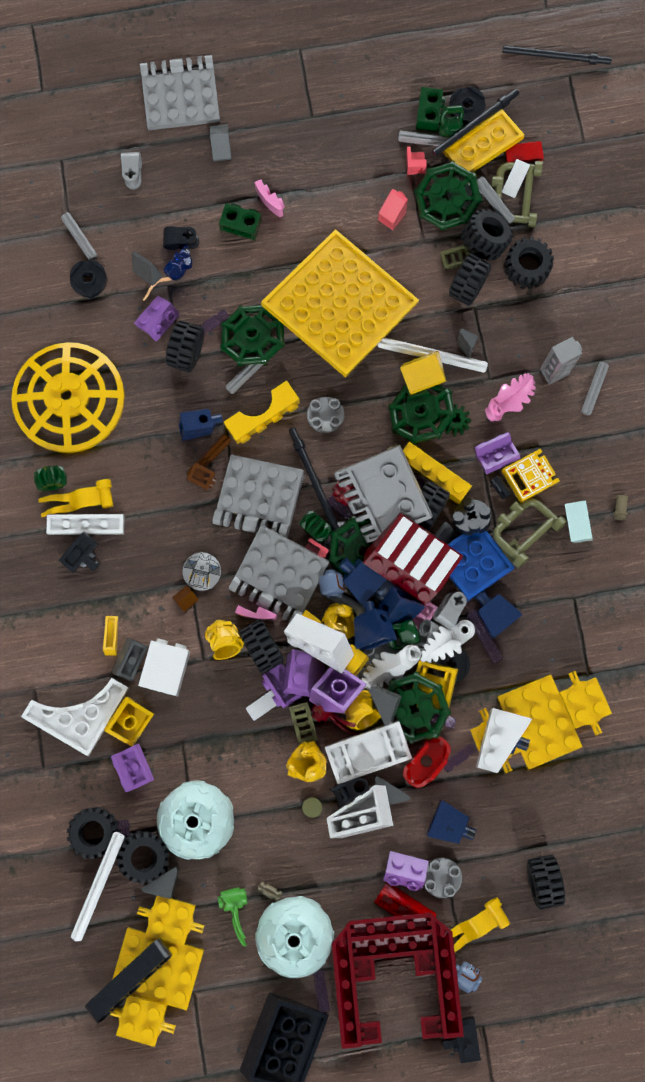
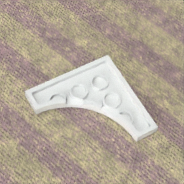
(79, 724)

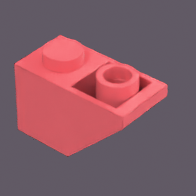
(393, 209)

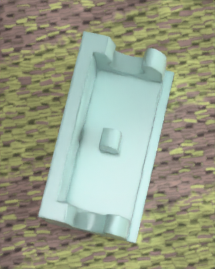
(578, 521)

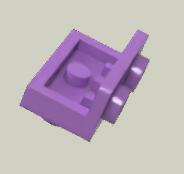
(157, 318)
(496, 453)
(274, 680)
(132, 768)
(405, 871)

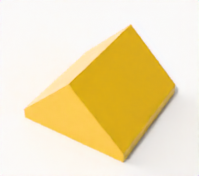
(423, 372)
(128, 721)

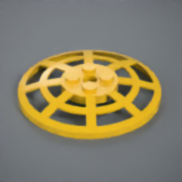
(75, 405)

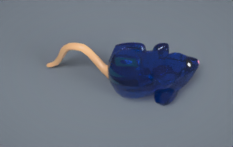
(177, 268)

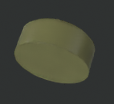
(312, 807)

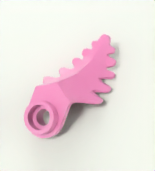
(511, 397)

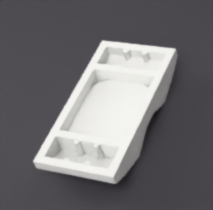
(368, 752)

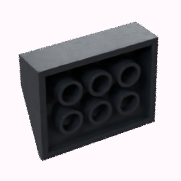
(283, 1041)

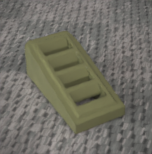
(452, 252)
(293, 709)

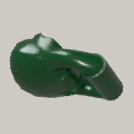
(451, 125)
(407, 633)

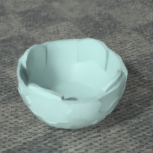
(213, 815)
(300, 918)

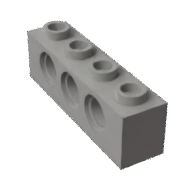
(561, 360)

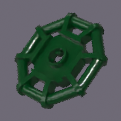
(456, 202)
(251, 344)
(421, 421)
(351, 543)
(425, 705)

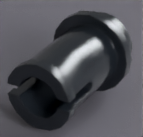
(500, 487)

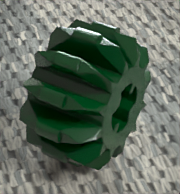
(462, 422)
(50, 478)
(315, 526)

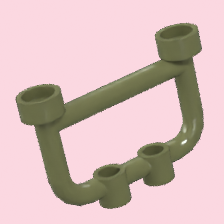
(497, 182)
(517, 509)

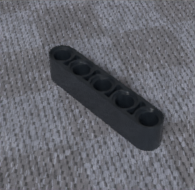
(128, 980)

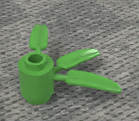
(232, 900)

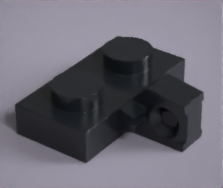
(81, 554)
(467, 1045)

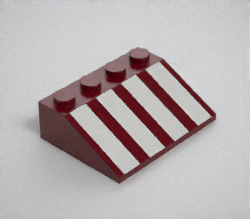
(412, 558)

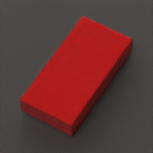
(525, 152)

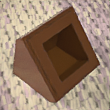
(185, 598)

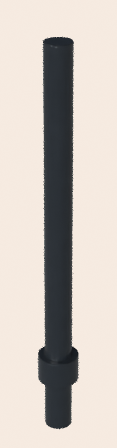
(592, 59)
(501, 103)
(299, 447)

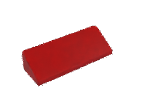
(398, 902)

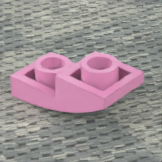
(270, 200)

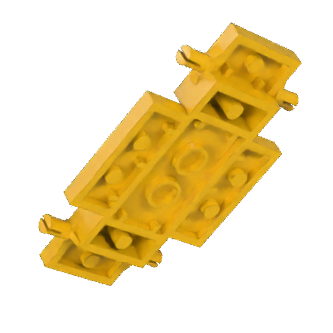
(553, 717)
(171, 984)

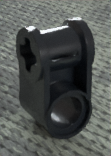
(178, 237)
(348, 791)

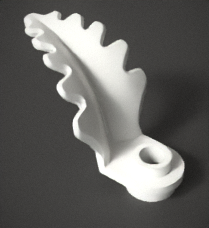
(447, 641)
(391, 666)

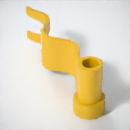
(81, 498)
(481, 923)

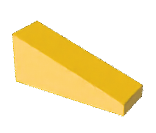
(110, 636)

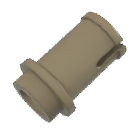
(621, 507)

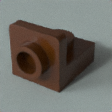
(201, 477)

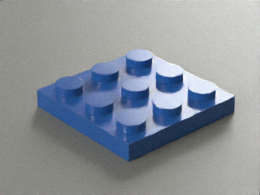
(481, 563)

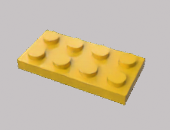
(485, 142)

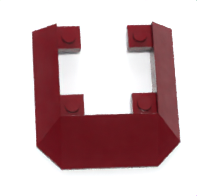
(395, 937)

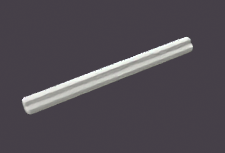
(419, 351)
(97, 886)

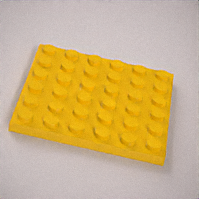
(340, 303)

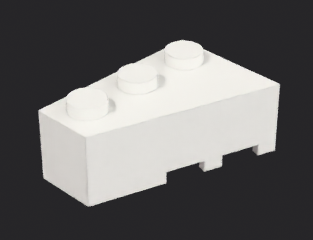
(320, 642)
(500, 738)
(362, 815)

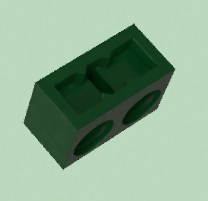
(430, 109)
(238, 225)

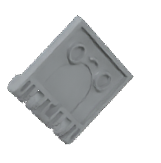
(180, 96)
(384, 491)
(260, 493)
(280, 571)

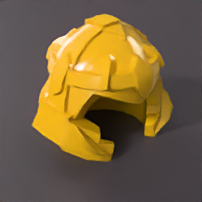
(340, 618)
(223, 639)
(362, 711)
(307, 762)

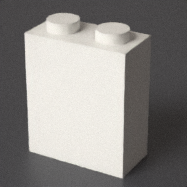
(164, 667)

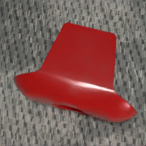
(419, 775)

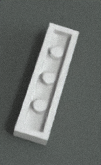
(90, 523)

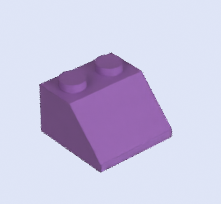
(301, 673)
(336, 690)

